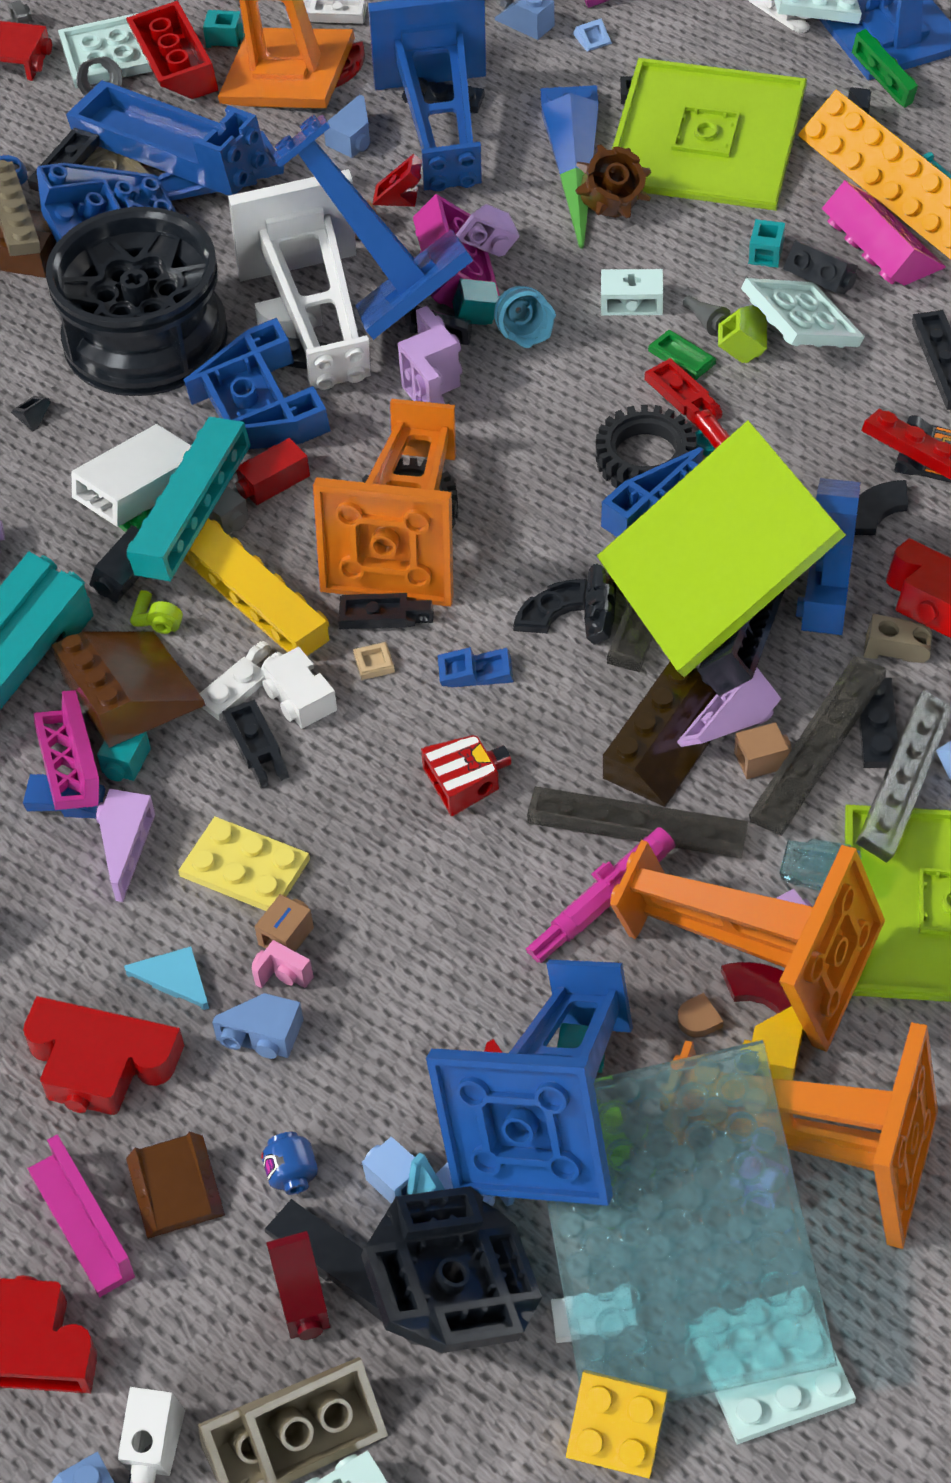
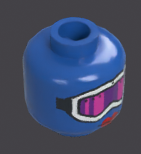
(289, 1162)

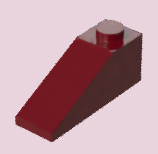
(299, 1286)

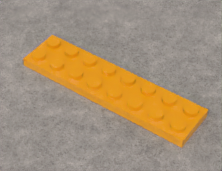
(883, 167)

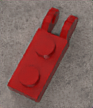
(681, 390)

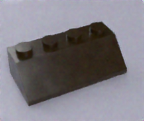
(646, 749)

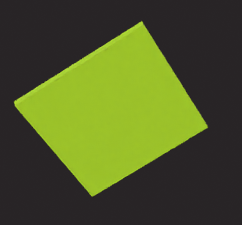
(711, 131)
(719, 547)
(915, 899)

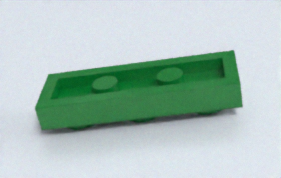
(884, 68)

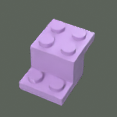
(429, 359)

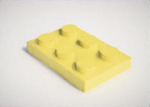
(243, 864)

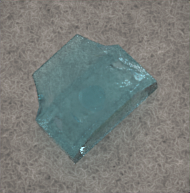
(809, 862)

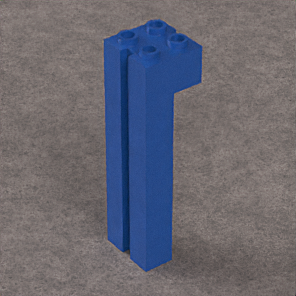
(173, 138)

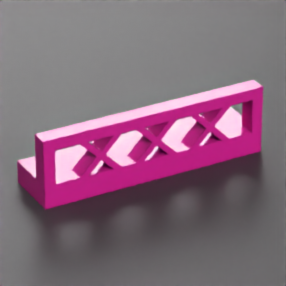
(77, 755)
(81, 1220)

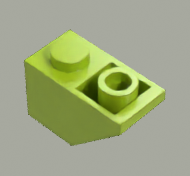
(744, 334)

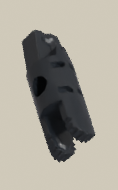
(599, 604)

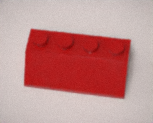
(174, 50)

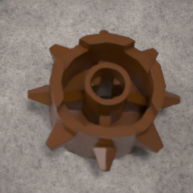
(613, 182)

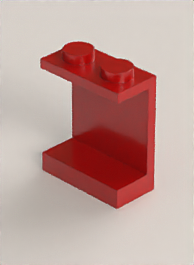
(24, 45)

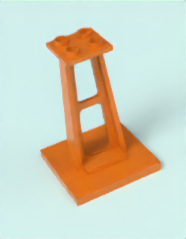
(285, 64)
(393, 527)
(816, 945)
(903, 1115)

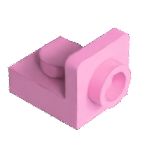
(287, 964)

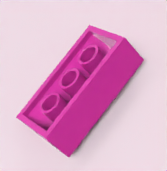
(433, 222)
(880, 236)

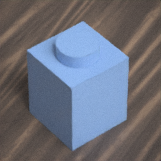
(388, 1168)

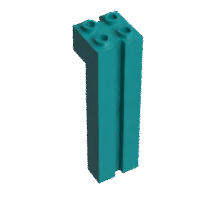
(34, 612)

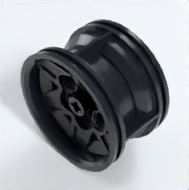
(137, 300)

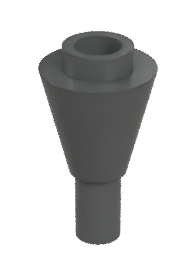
(707, 314)

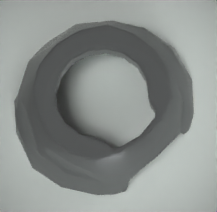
(110, 65)

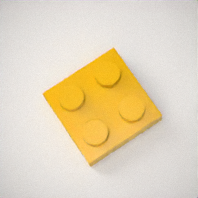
(616, 1424)

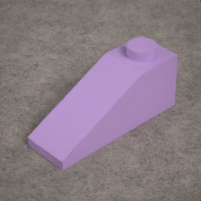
(733, 711)
(124, 829)

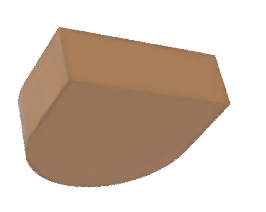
(698, 1017)

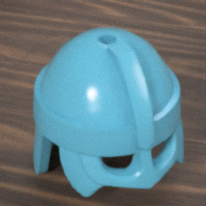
(529, 324)

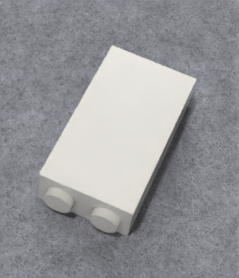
(129, 475)

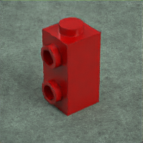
(272, 472)

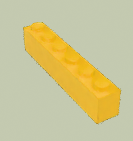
(256, 590)

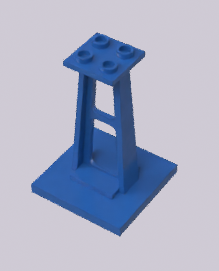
(907, 29)
(439, 44)
(408, 277)
(531, 1115)

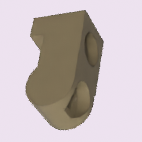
(897, 639)

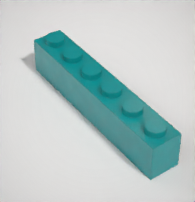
(188, 499)

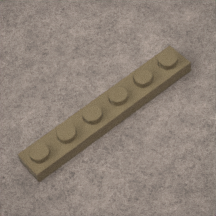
(15, 215)

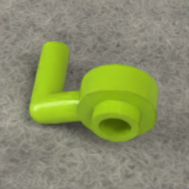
(161, 616)

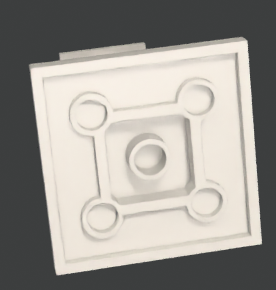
(294, 229)

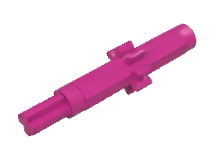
(593, 900)

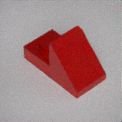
(400, 185)

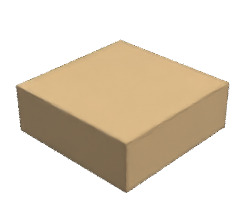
(373, 661)

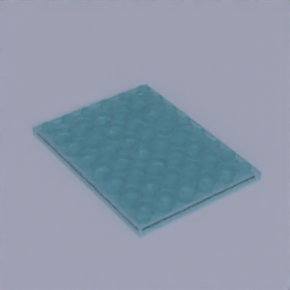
(705, 1249)

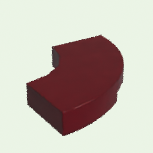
(756, 983)

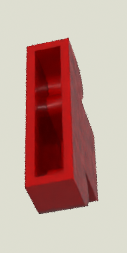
(924, 585)
(97, 1053)
(36, 1345)

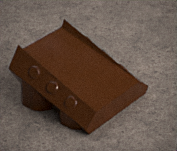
(174, 1184)

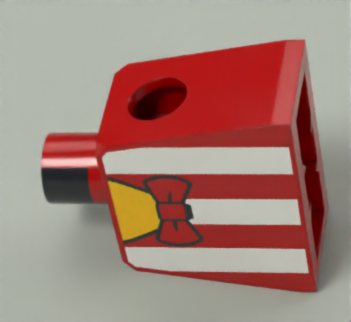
(463, 771)

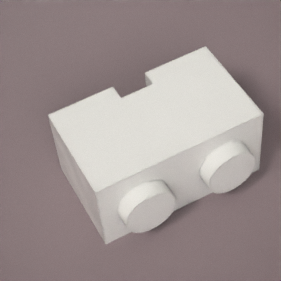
(301, 693)

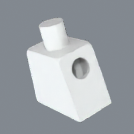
(150, 1419)

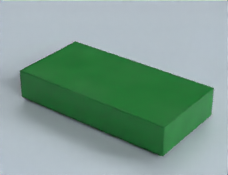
(682, 352)

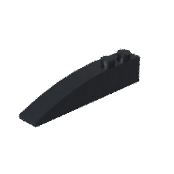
(739, 655)

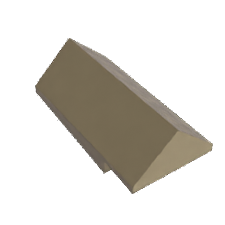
(294, 1428)

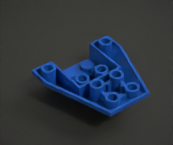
(79, 192)

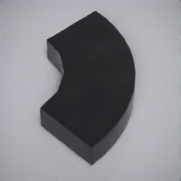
(879, 503)
(543, 609)

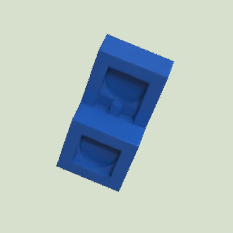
(466, 669)
(39, 798)

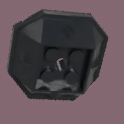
(458, 1240)

